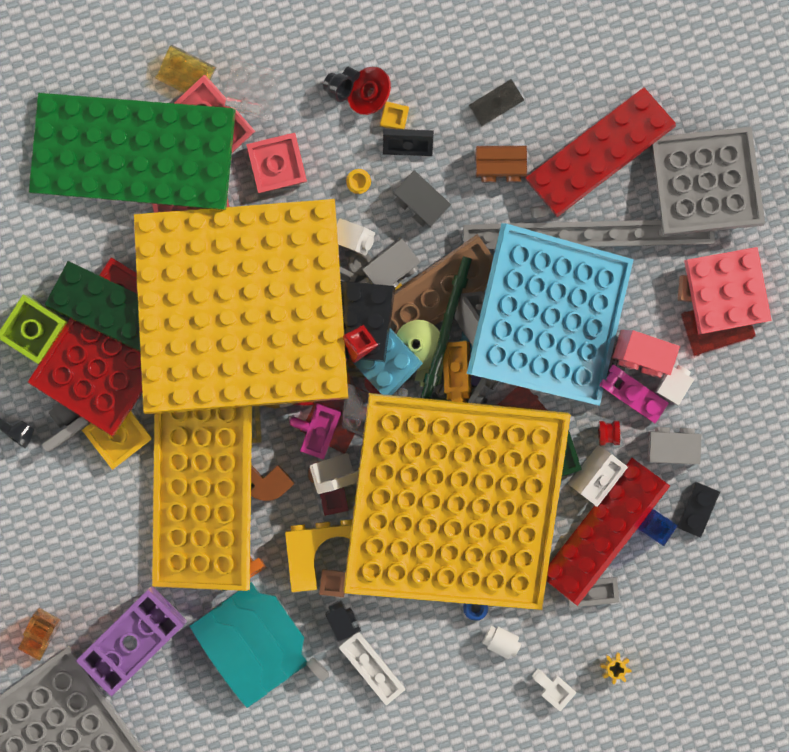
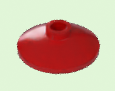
(370, 91)

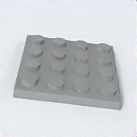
(707, 181)

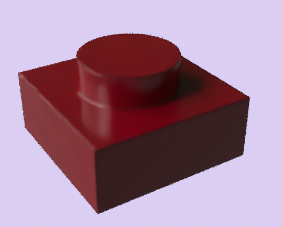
(334, 501)

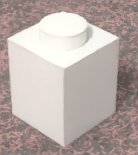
(354, 237)
(675, 386)

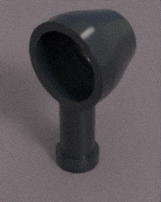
(19, 433)

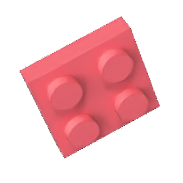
(276, 163)

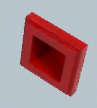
(359, 343)

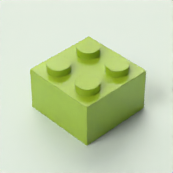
(32, 328)

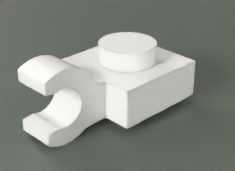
(555, 691)

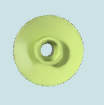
(427, 335)

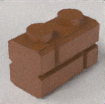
(501, 162)

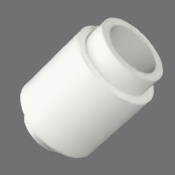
(501, 642)

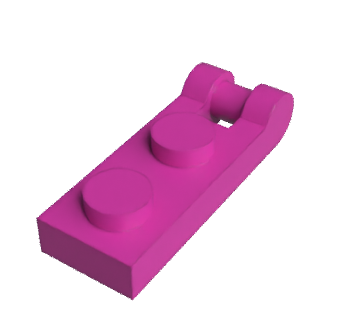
(634, 394)

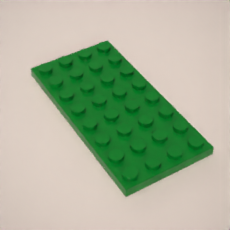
(132, 151)

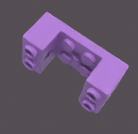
(150, 621)

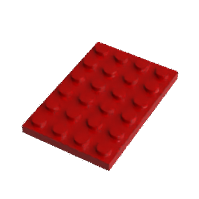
(91, 371)

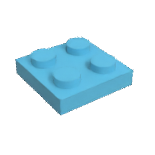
(398, 367)

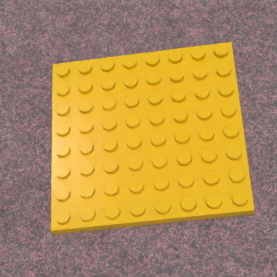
(240, 306)
(455, 501)

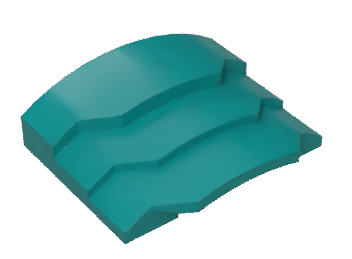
(251, 643)

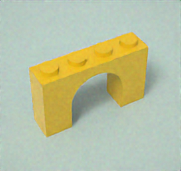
(302, 547)

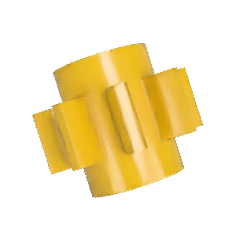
(619, 673)

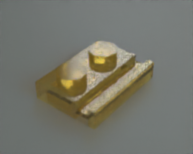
(183, 69)

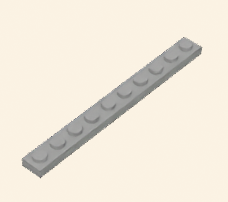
(596, 233)

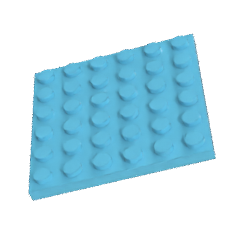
(549, 315)

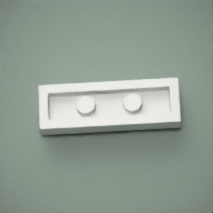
(372, 668)

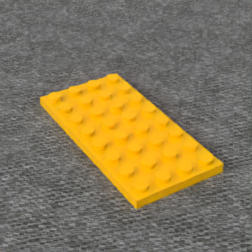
(202, 499)

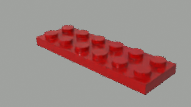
(600, 152)
(605, 531)

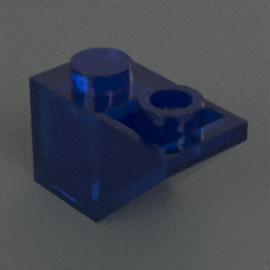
(657, 528)

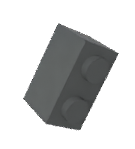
(421, 199)

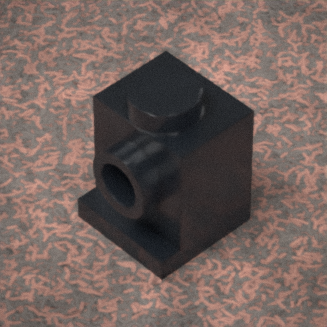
(342, 620)

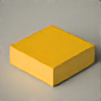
(394, 116)

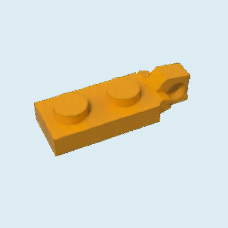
(455, 365)

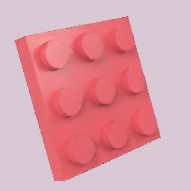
(727, 290)

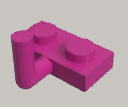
(318, 430)

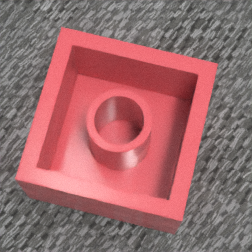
(644, 351)

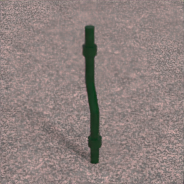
(459, 281)

